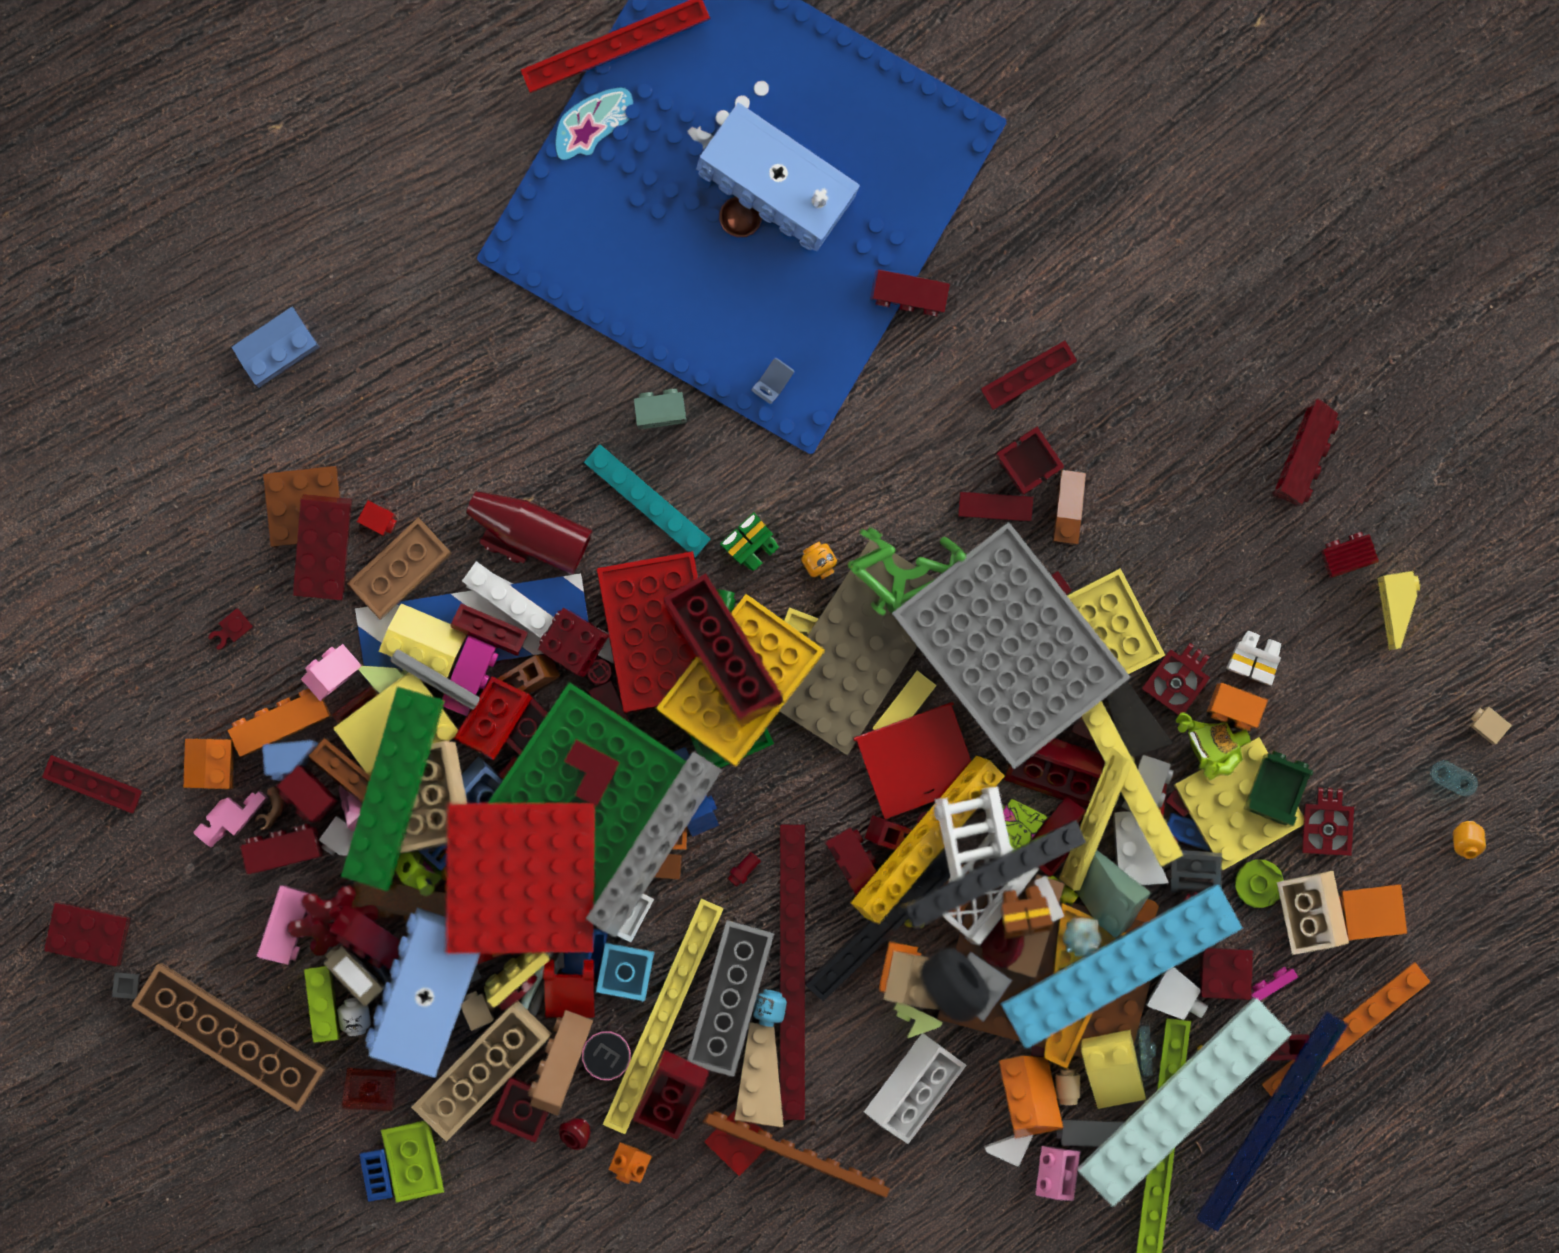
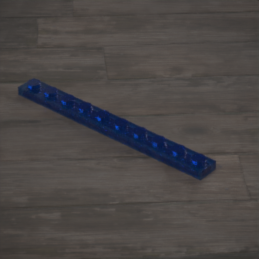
(1272, 1121)

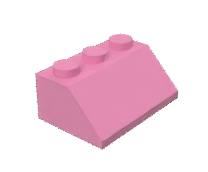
(277, 942)

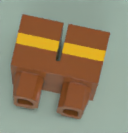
(1025, 915)

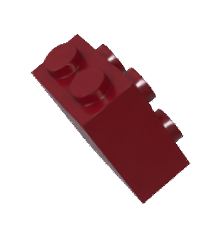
(573, 642)

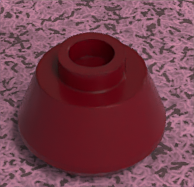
(575, 1133)

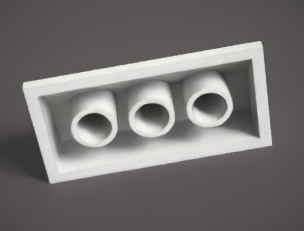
(915, 1088)

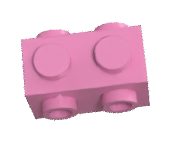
(1057, 1169)

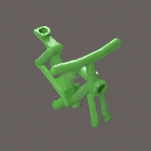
(884, 553)

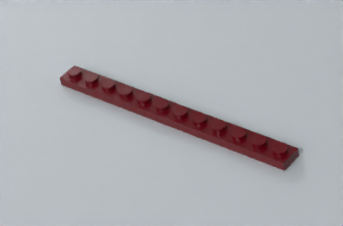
(792, 971)

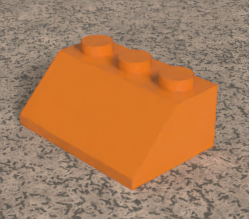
(1030, 1095)

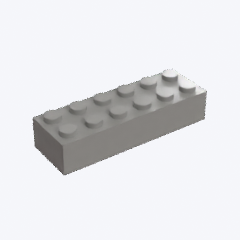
(730, 997)

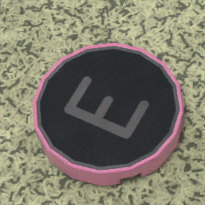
(606, 1055)

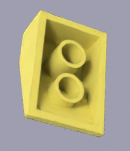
(1398, 598)
(1113, 1069)

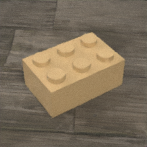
(1312, 912)

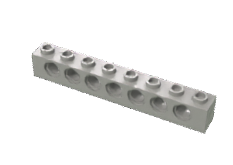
(654, 844)

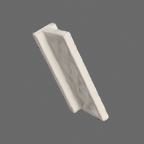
(991, 913)

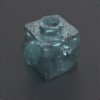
(1082, 936)

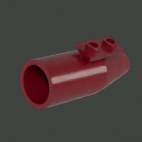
(526, 529)

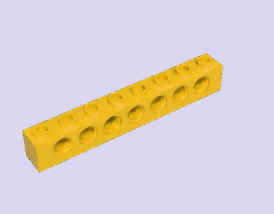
(922, 844)

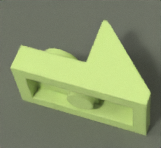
(922, 1023)

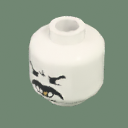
(353, 1017)

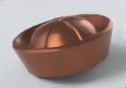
(738, 219)

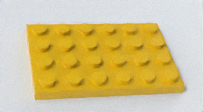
(701, 710)

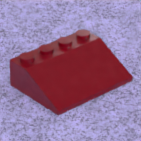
(1306, 453)

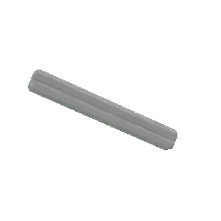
(435, 679)

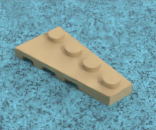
(759, 1084)

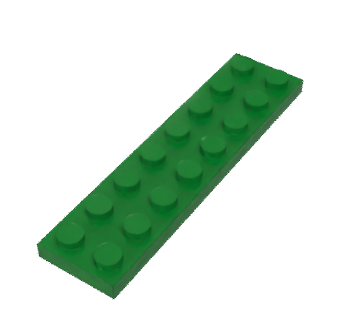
(392, 788)

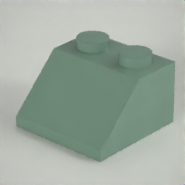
(660, 409)

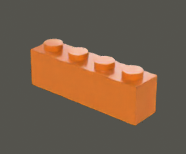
(278, 723)

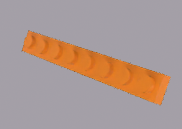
(1366, 1016)

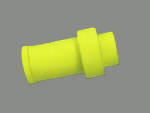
(1068, 895)

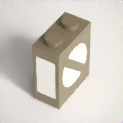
(354, 974)

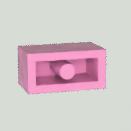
(331, 672)

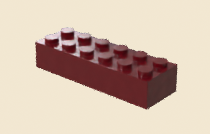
(723, 650)

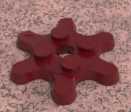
(321, 913)

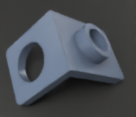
(773, 380)

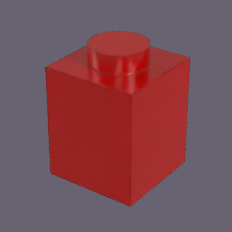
(377, 518)

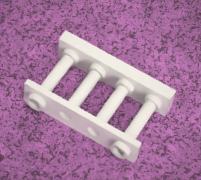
(994, 825)

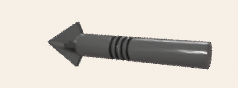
(540, 994)

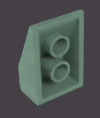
(1111, 895)

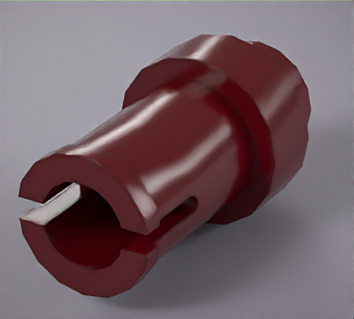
(740, 873)

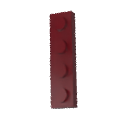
(1028, 375)
(92, 784)

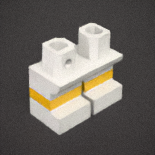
(1265, 662)

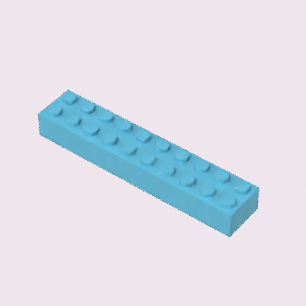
(1121, 965)

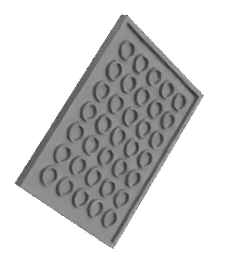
(1011, 645)

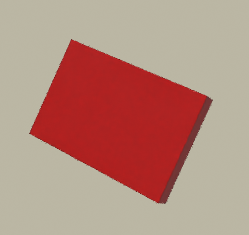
(493, 718)

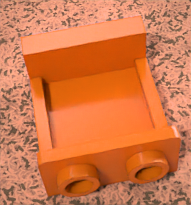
(1373, 912)

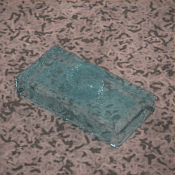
(1146, 1049)

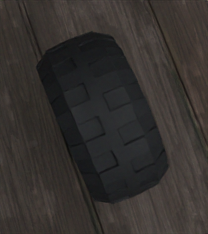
(955, 985)

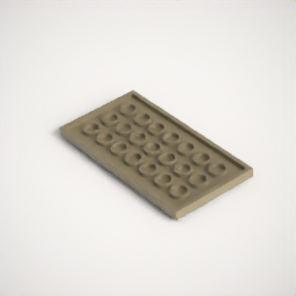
(859, 658)

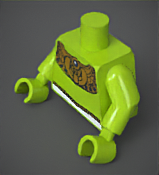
(1214, 745)

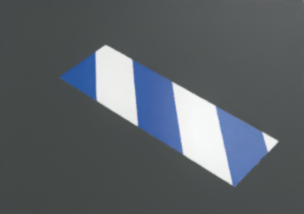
(548, 594)

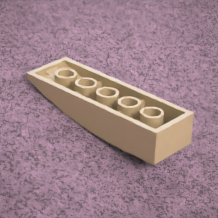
(481, 1070)

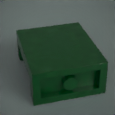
(1278, 788)

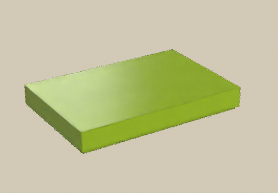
(412, 1161)

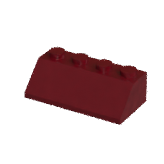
(1060, 771)

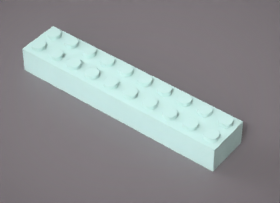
(1183, 1101)

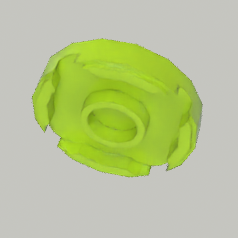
(1258, 883)

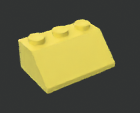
(424, 639)

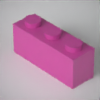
(471, 671)

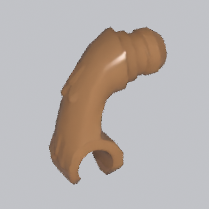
(277, 807)

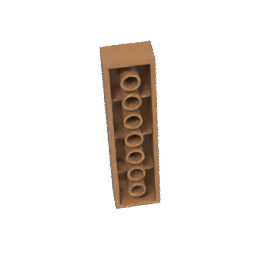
(229, 1036)

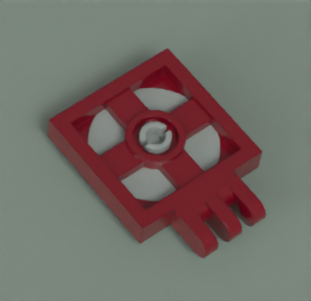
(1178, 679)
(1328, 825)

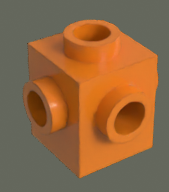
(629, 1163)

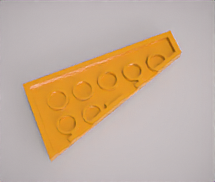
(1063, 1043)

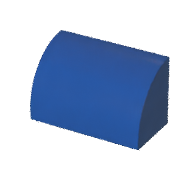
(575, 960)

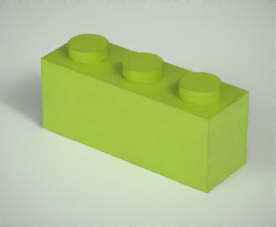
(322, 1004)

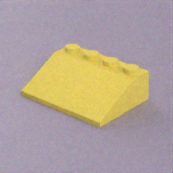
(365, 727)

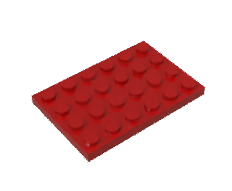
(643, 636)

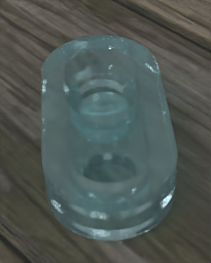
(1453, 777)

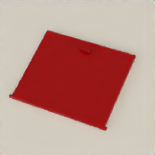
(914, 759)

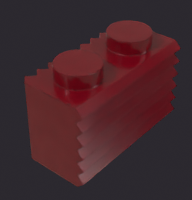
(1349, 555)

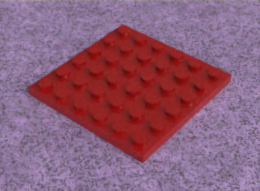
(519, 877)

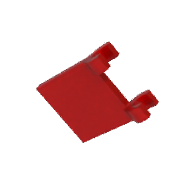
(569, 992)

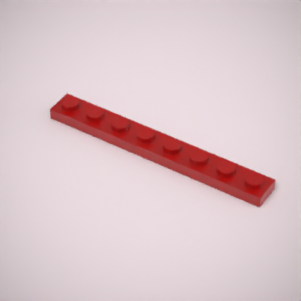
(614, 44)

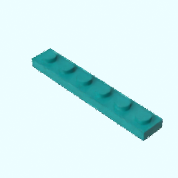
(647, 500)

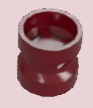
(600, 675)

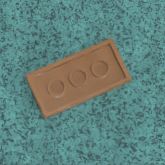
(399, 568)

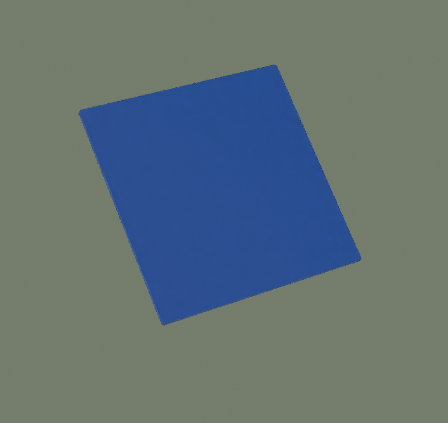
(638, 234)

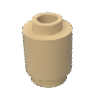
(1068, 1087)

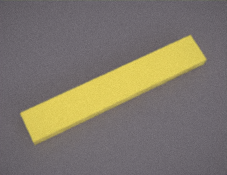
(1096, 818)

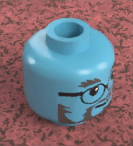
(769, 1007)

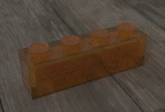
(399, 900)

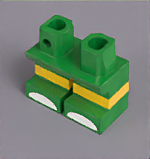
(757, 534)

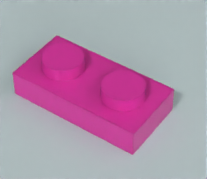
(1280, 979)

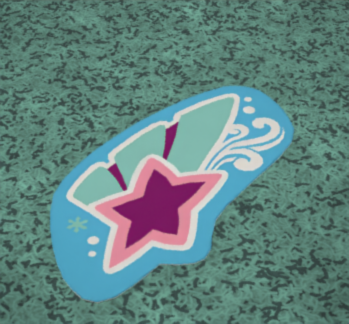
(591, 121)

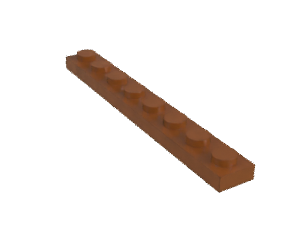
(786, 1149)

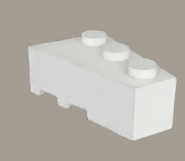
(1133, 851)

